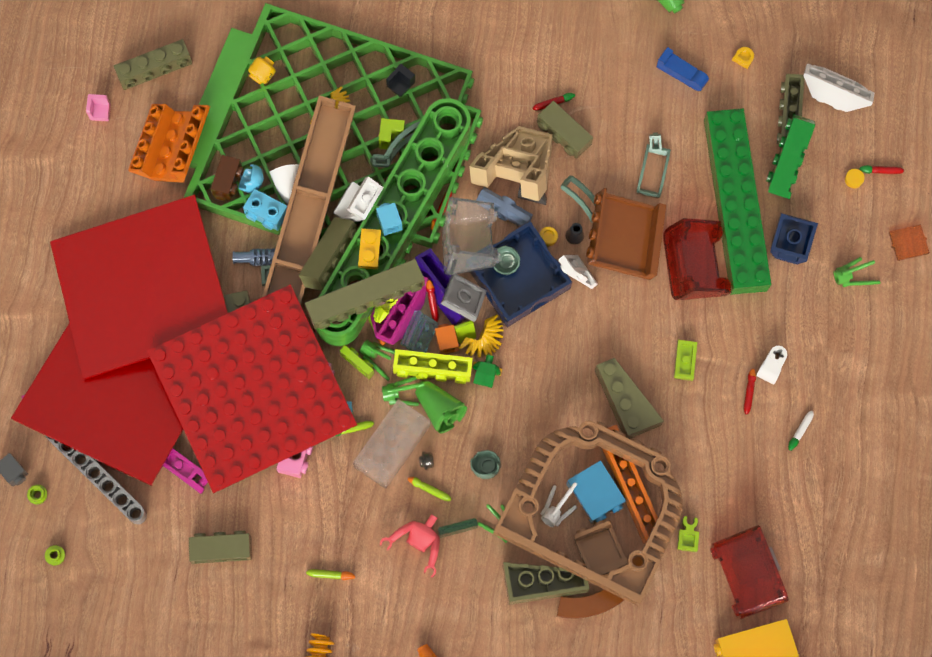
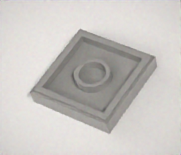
(463, 297)

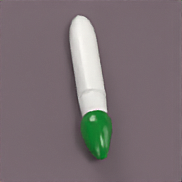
(801, 430)

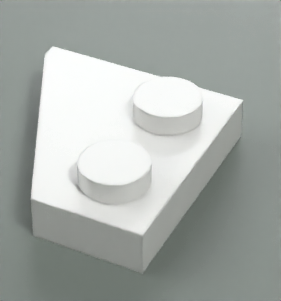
(576, 269)

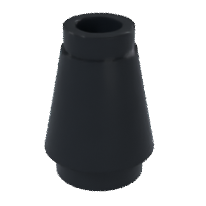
(575, 234)

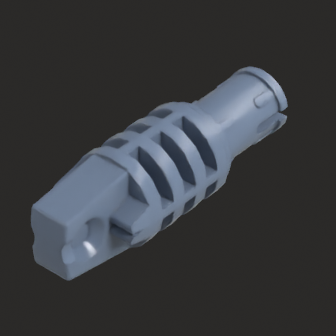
(255, 257)

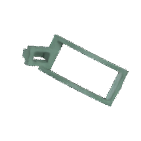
(657, 149)
(380, 160)
(571, 193)

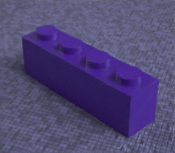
(434, 270)

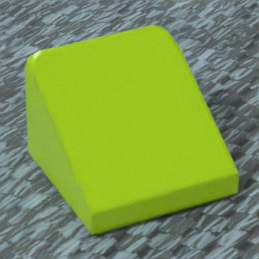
(465, 330)

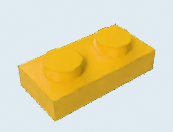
(369, 248)

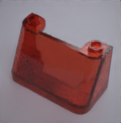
(693, 259)
(750, 572)

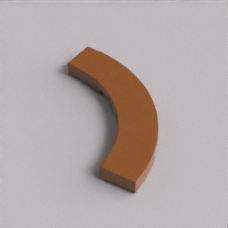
(590, 605)

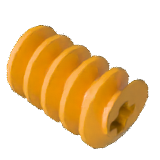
(320, 645)

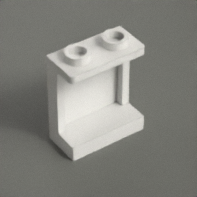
(358, 200)

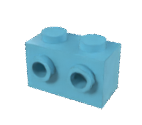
(265, 210)

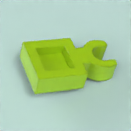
(688, 538)

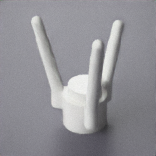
(551, 516)

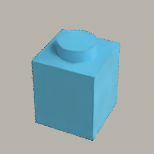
(389, 218)

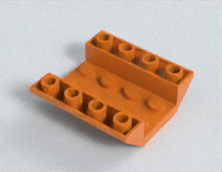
(168, 142)

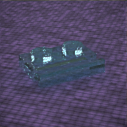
(419, 332)

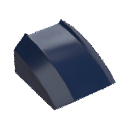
(793, 239)

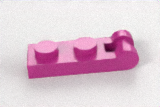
(185, 470)

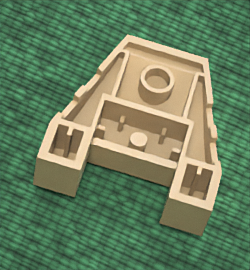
(519, 158)

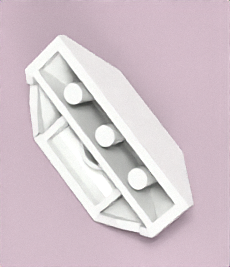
(836, 89)

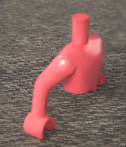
(420, 537)

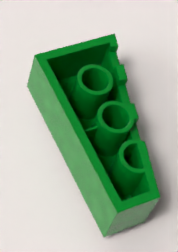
(790, 155)

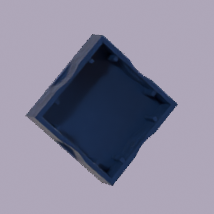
(534, 282)

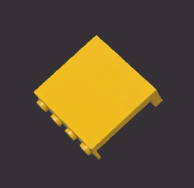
(763, 641)

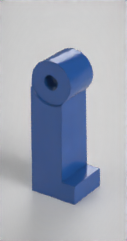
(682, 70)

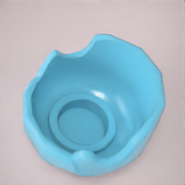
(251, 179)

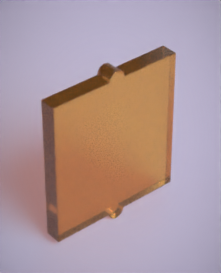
(909, 242)

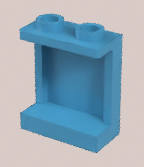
(597, 492)

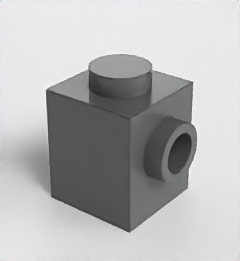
(12, 470)

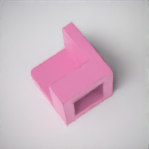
(98, 107)

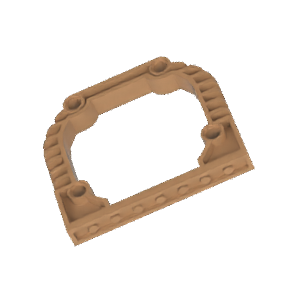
(518, 527)

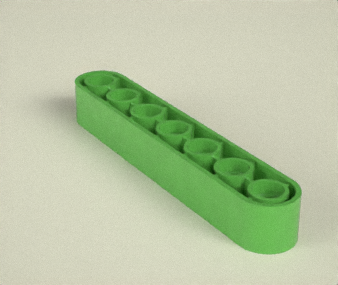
(412, 207)

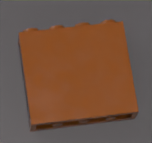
(626, 235)

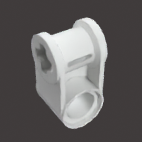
(771, 366)

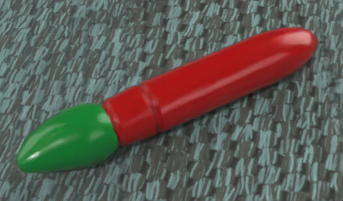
(565, 98)
(881, 169)

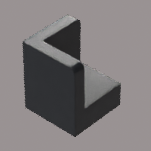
(400, 80)

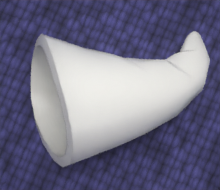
(284, 179)

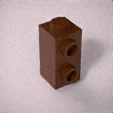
(226, 178)

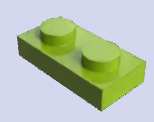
(351, 356)
(685, 360)

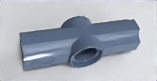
(505, 207)

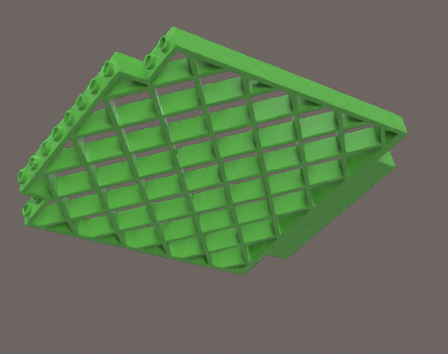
(230, 76)

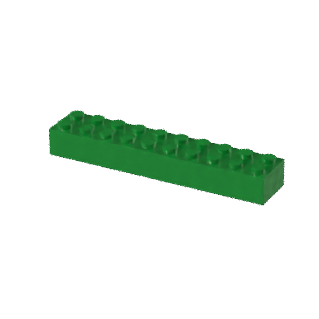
(737, 201)

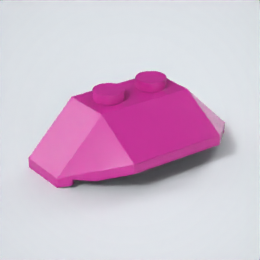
(396, 322)

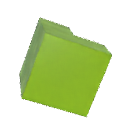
(389, 130)

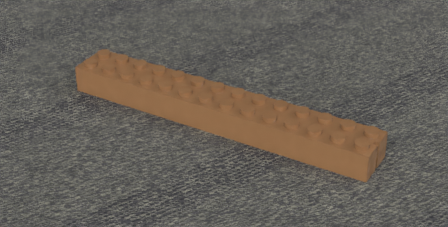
(310, 194)

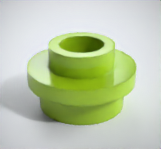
(31, 494)
(60, 558)

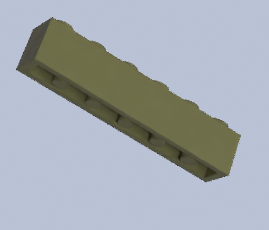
(365, 294)

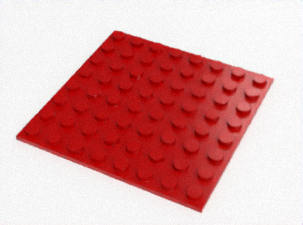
(137, 284)
(251, 388)
(109, 417)

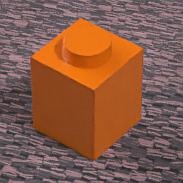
(446, 339)

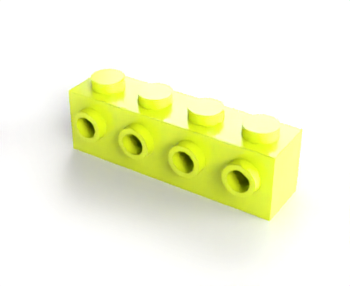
(432, 365)

